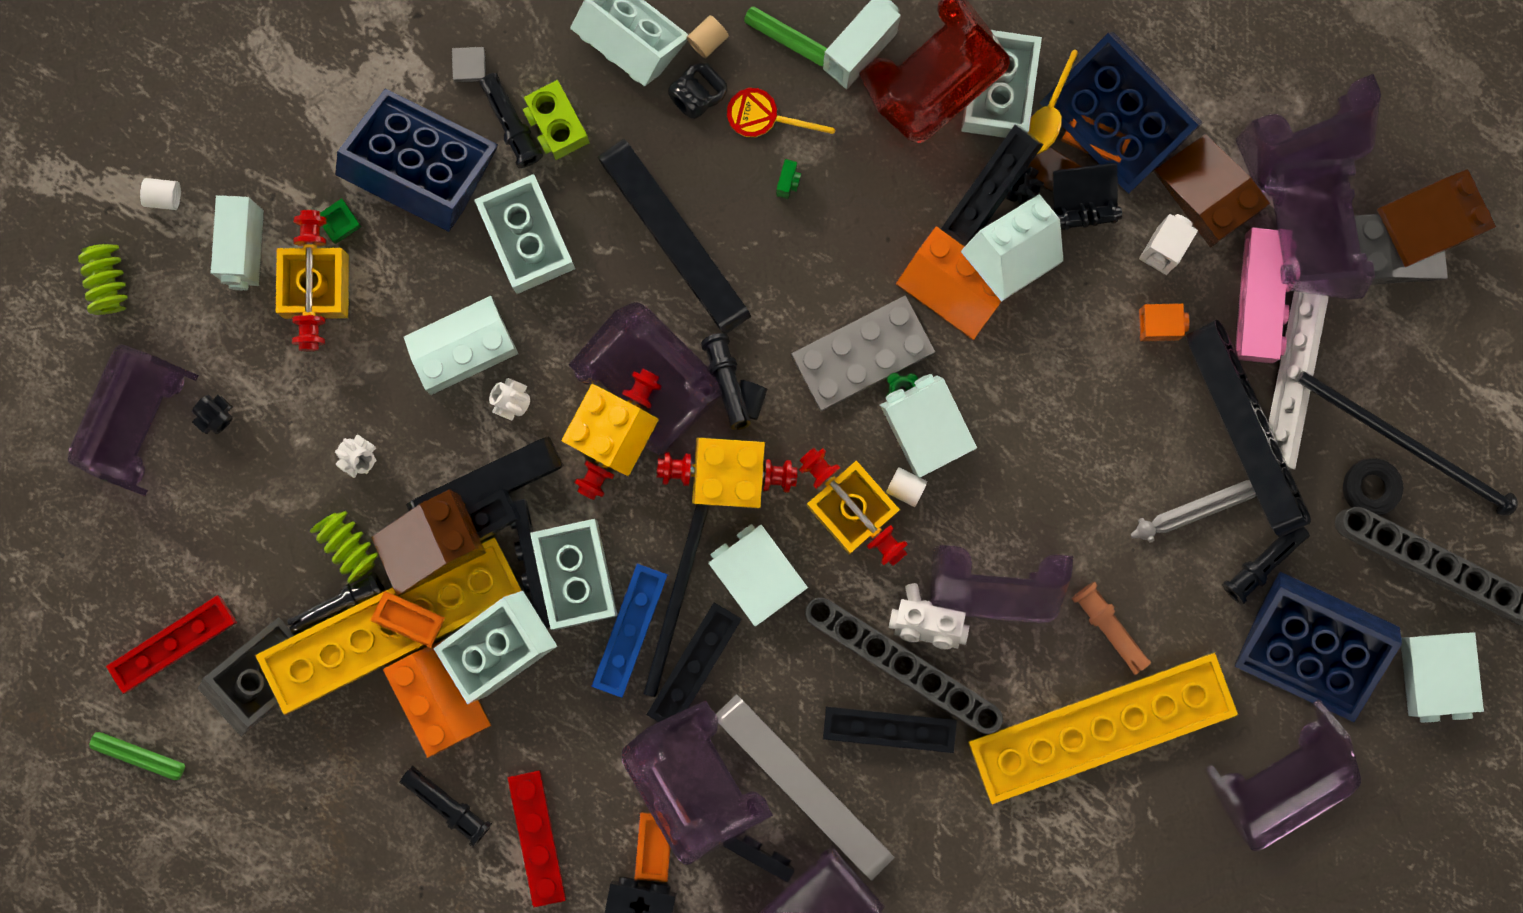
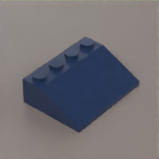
(1131, 99)
(415, 159)
(1318, 647)

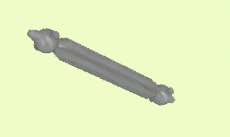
(1194, 511)

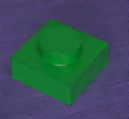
(788, 179)
(340, 221)

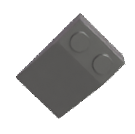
(1387, 264)
(239, 685)

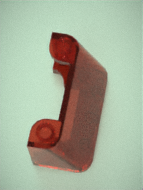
(939, 75)

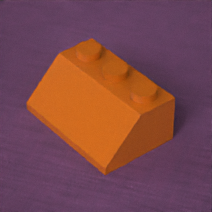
(949, 284)
(434, 702)

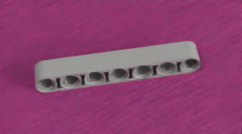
(804, 787)

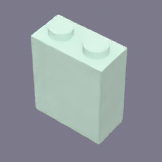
(861, 41)
(237, 241)
(927, 425)
(757, 574)
(1442, 676)

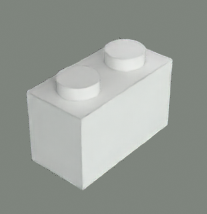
(1169, 243)

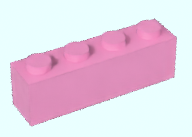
(1261, 299)

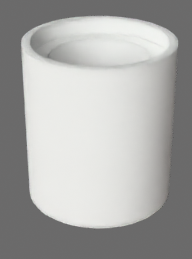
(160, 194)
(906, 487)

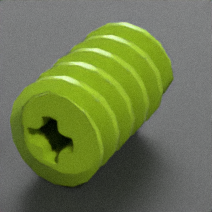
(101, 279)
(345, 545)

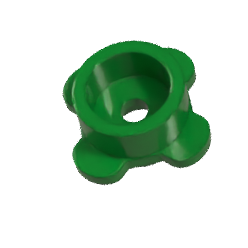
(896, 381)

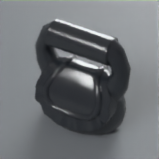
(691, 95)

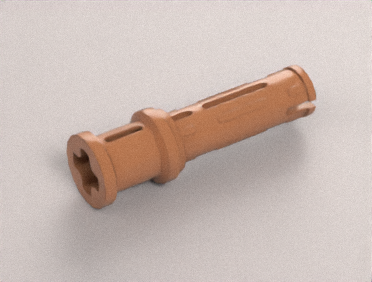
(1103, 616)

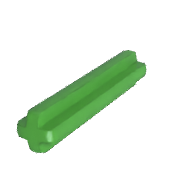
(785, 35)
(137, 756)

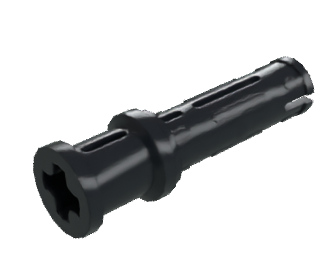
(516, 133)
(723, 368)
(1256, 572)
(348, 598)
(456, 814)

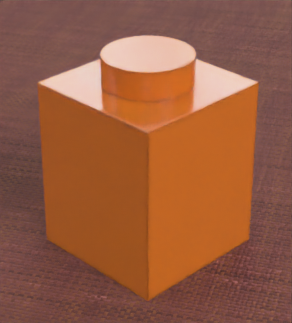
(1163, 322)

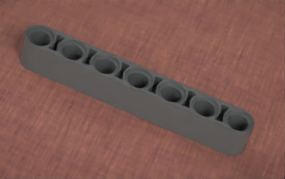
(1425, 563)
(919, 669)

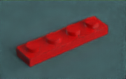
(171, 644)
(536, 838)

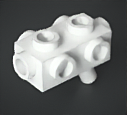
(928, 623)

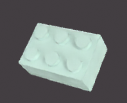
(1011, 95)
(524, 234)
(574, 574)
(495, 647)

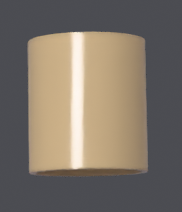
(707, 36)

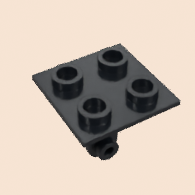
(1086, 196)

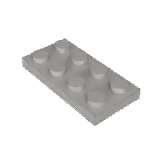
(863, 353)

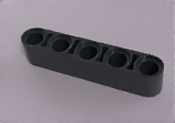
(505, 473)

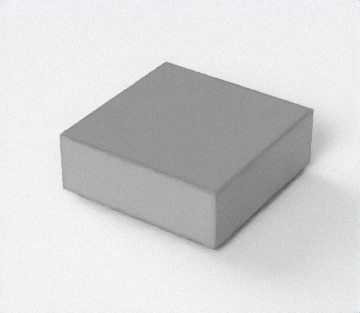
(468, 64)

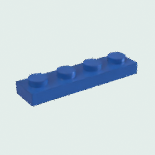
(629, 630)

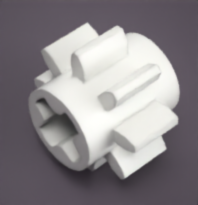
(509, 399)
(355, 456)

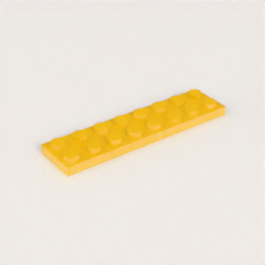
(354, 646)
(1102, 728)

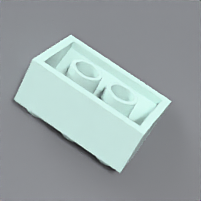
(630, 35)
(1017, 247)
(460, 345)

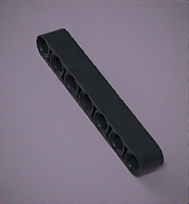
(674, 236)
(1248, 429)

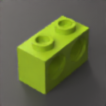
(560, 118)

